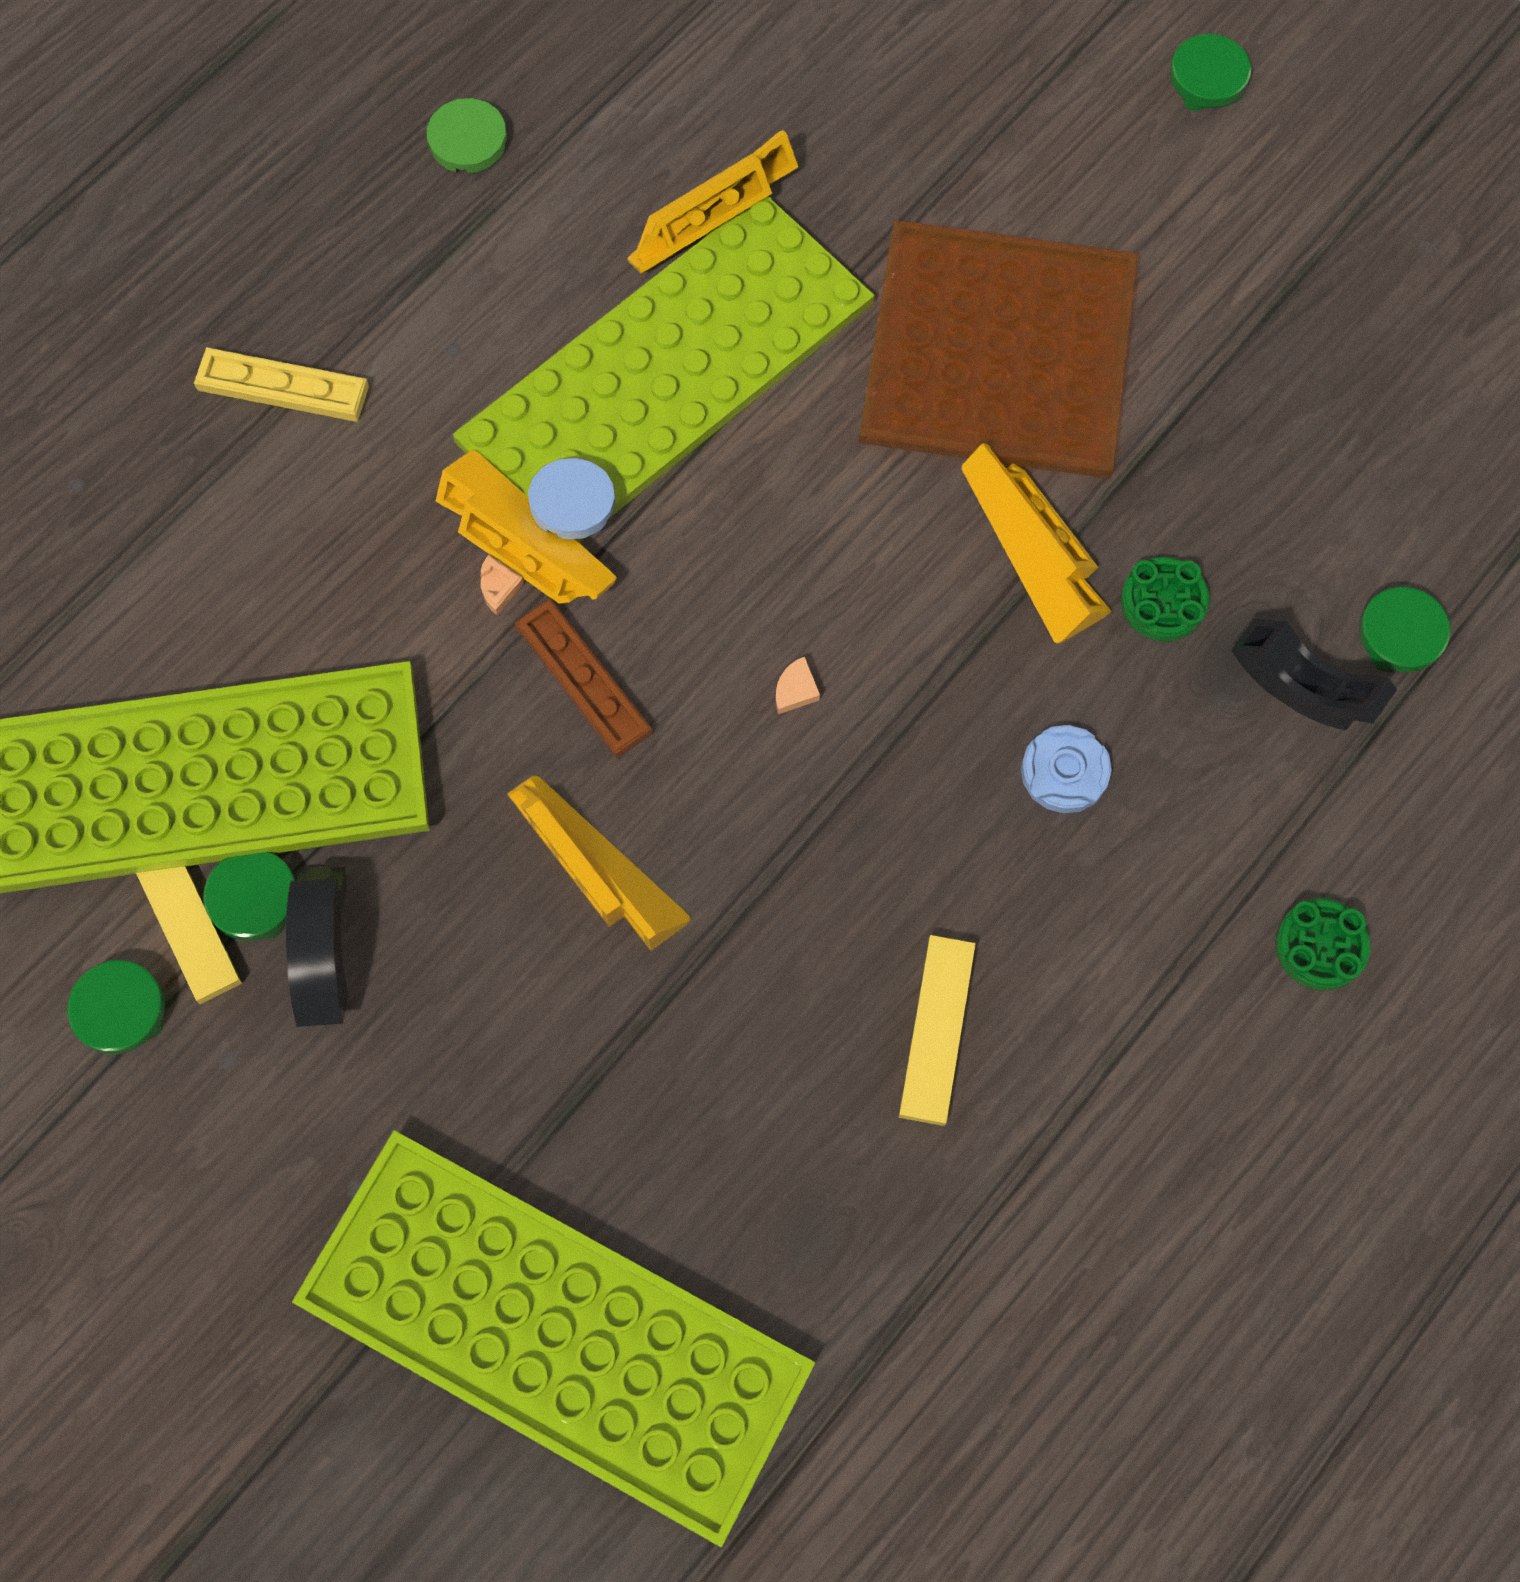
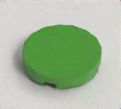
(467, 135)

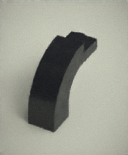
(1304, 682)
(314, 946)

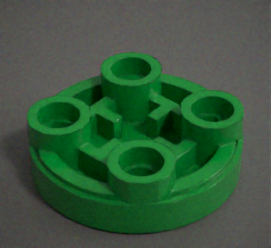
(1210, 71)
(1165, 598)
(1404, 630)
(249, 896)
(1323, 944)
(116, 1007)

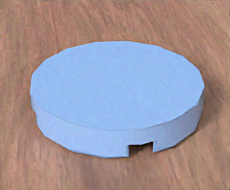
(571, 498)
(1066, 769)

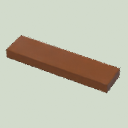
(583, 678)

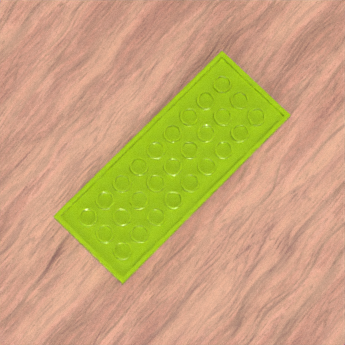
(675, 357)
(210, 776)
(556, 1336)

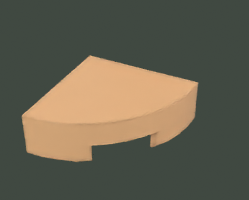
(498, 584)
(796, 687)

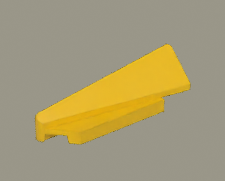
(713, 202)
(501, 524)
(1038, 545)
(597, 866)

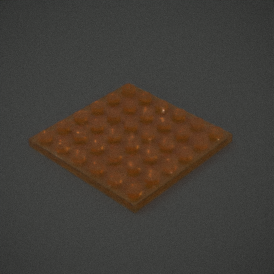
(1000, 348)

